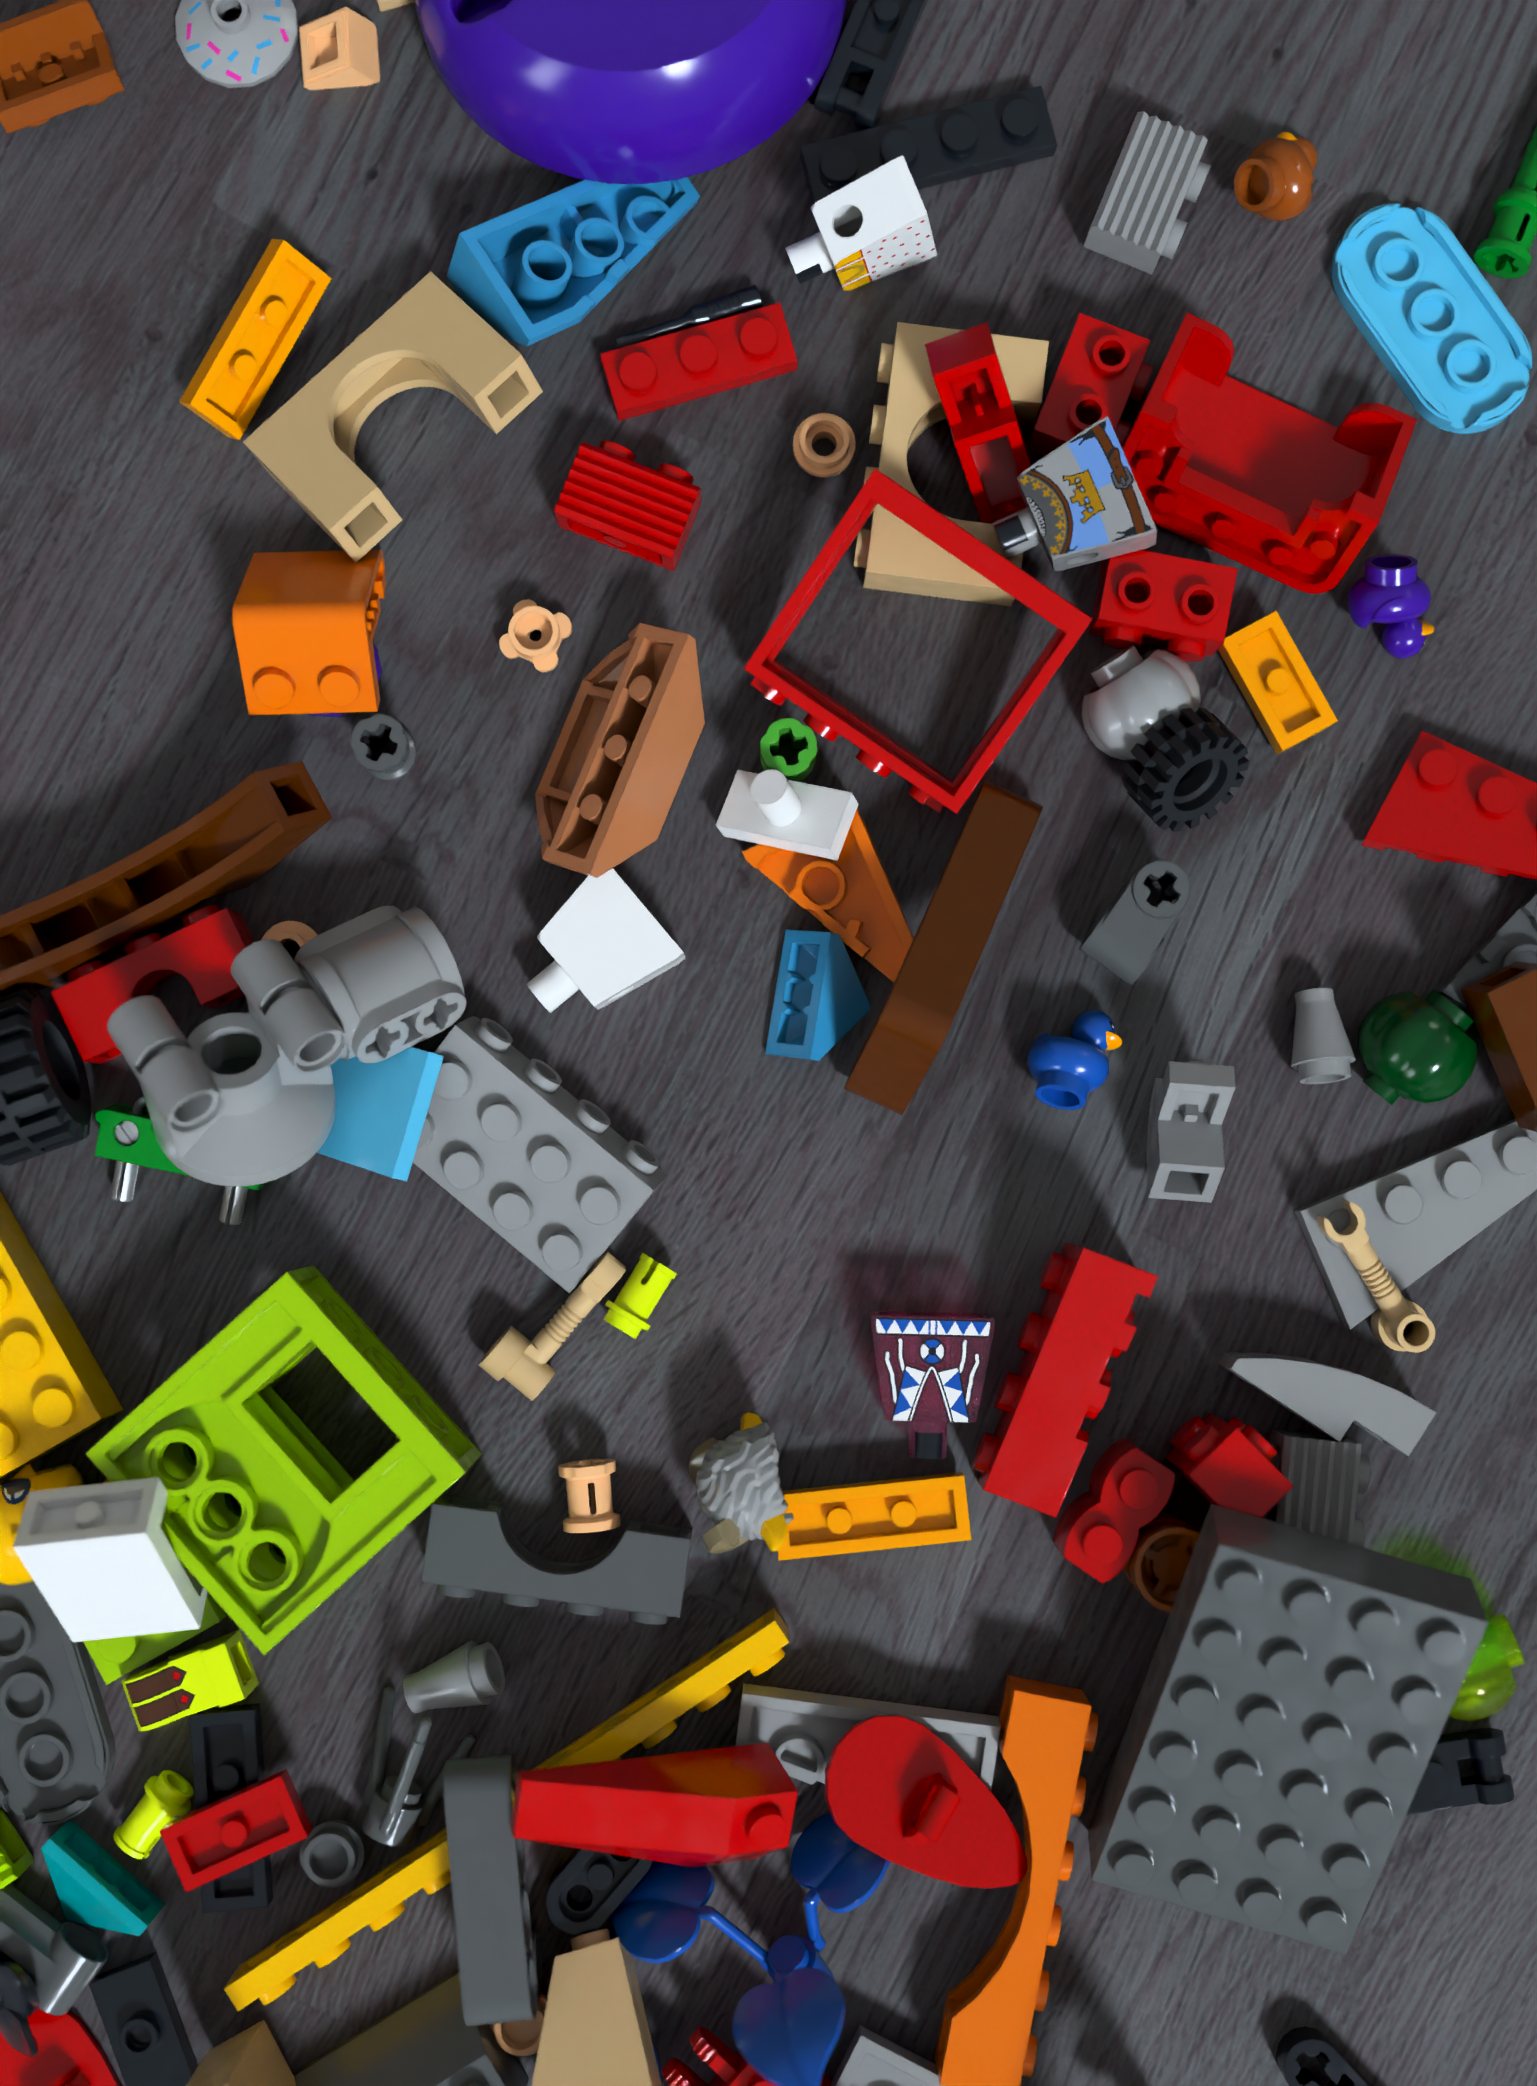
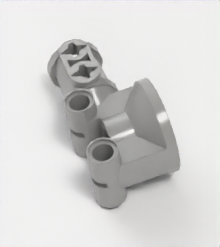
(257, 1087)

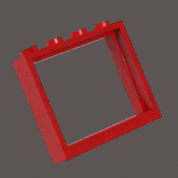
(876, 748)

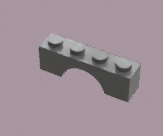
(477, 1549)

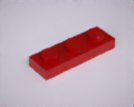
(699, 361)

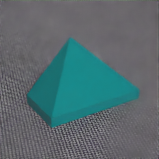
(95, 1885)

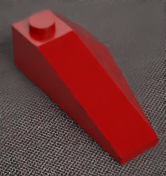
(663, 1807)

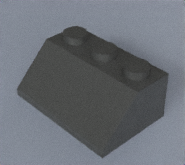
(419, 2046)

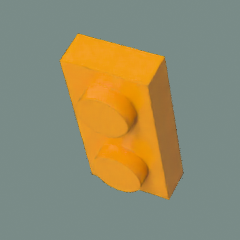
(1276, 683)

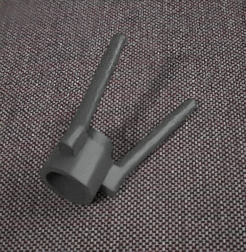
(397, 1804)

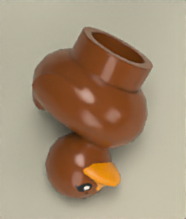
(1277, 177)

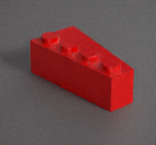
(1060, 1377)

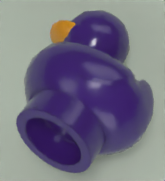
(1392, 596)

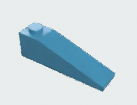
(562, 253)

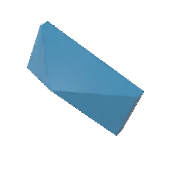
(814, 996)

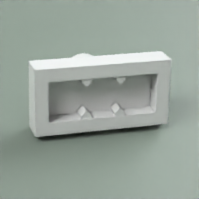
(787, 814)

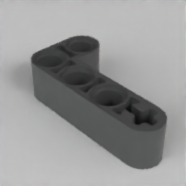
(494, 1935)

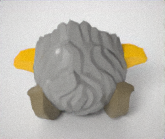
(741, 1487)

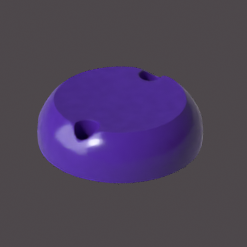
(631, 82)

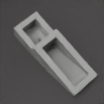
(1334, 1397)

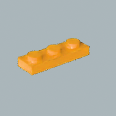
(255, 339)
(876, 1516)

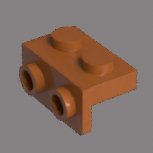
(54, 64)

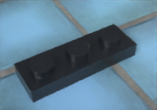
(225, 1760)

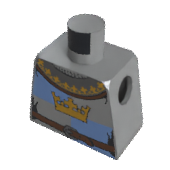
(1079, 504)

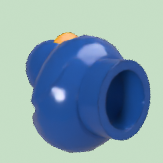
(1073, 1066)

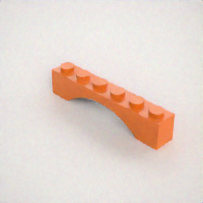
(991, 2011)

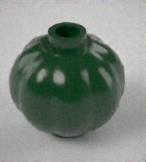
(1416, 1048)

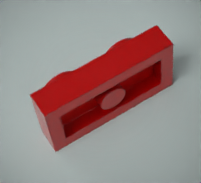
(236, 1830)

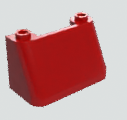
(1258, 472)

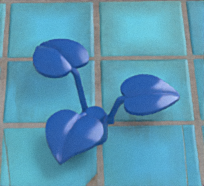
(780, 2026)

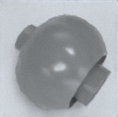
(1134, 696)

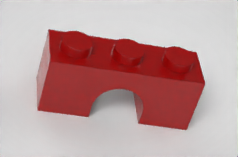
(197, 952)

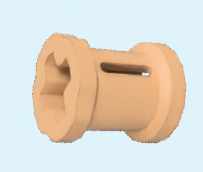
(581, 1516)

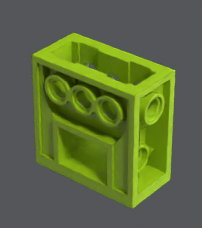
(275, 1465)

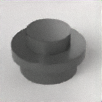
(333, 1853)

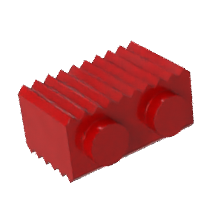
(629, 503)

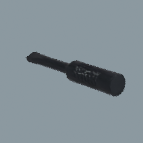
(715, 309)

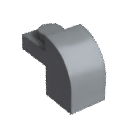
(1186, 1130)

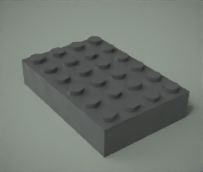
(1283, 1728)

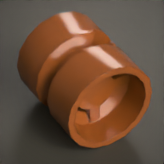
(1161, 1559)

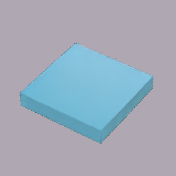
(381, 1110)

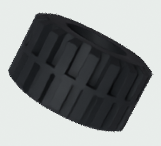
(41, 1080)

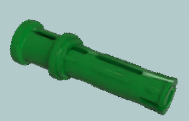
(1515, 223)

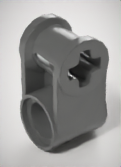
(1131, 928)

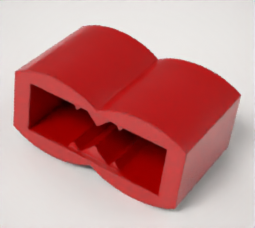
(1104, 1523)

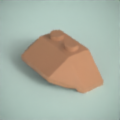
(621, 752)

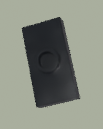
(143, 2024)

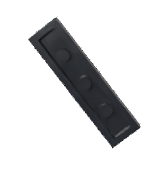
(938, 144)

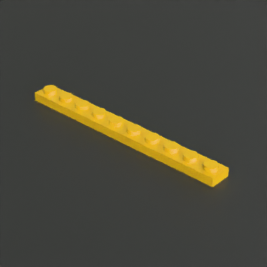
(428, 1866)

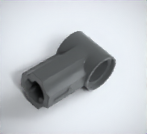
(53, 1954)

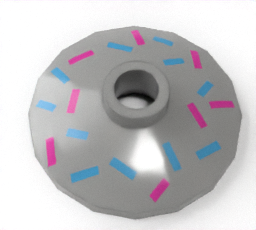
(240, 50)

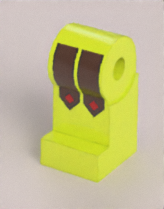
(191, 1682)

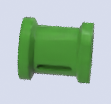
(800, 737)

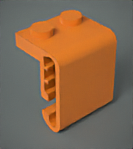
(309, 631)

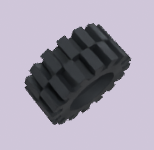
(1185, 769)

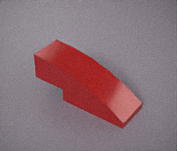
(981, 419)

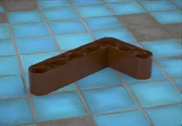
(945, 949)

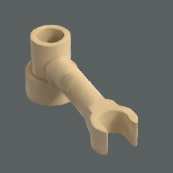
(1394, 1309)
(525, 1361)

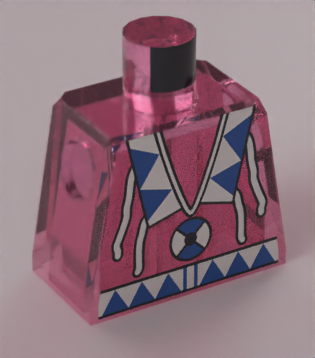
(930, 1371)

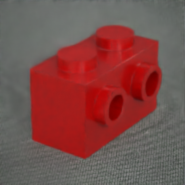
(1092, 382)
(1163, 603)
(1228, 1464)

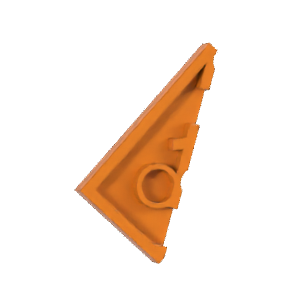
(845, 895)

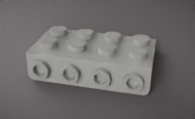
(530, 1153)

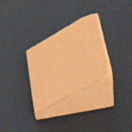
(339, 51)

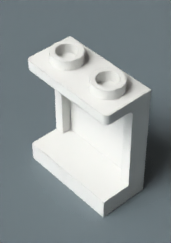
(107, 1560)

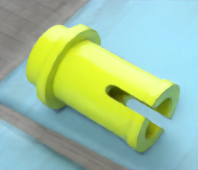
(639, 1296)
(163, 1801)

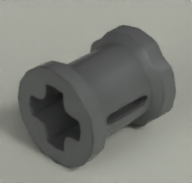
(380, 729)

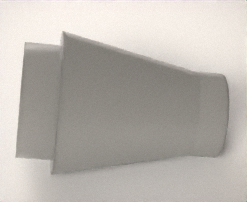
(1320, 1040)
(458, 1679)

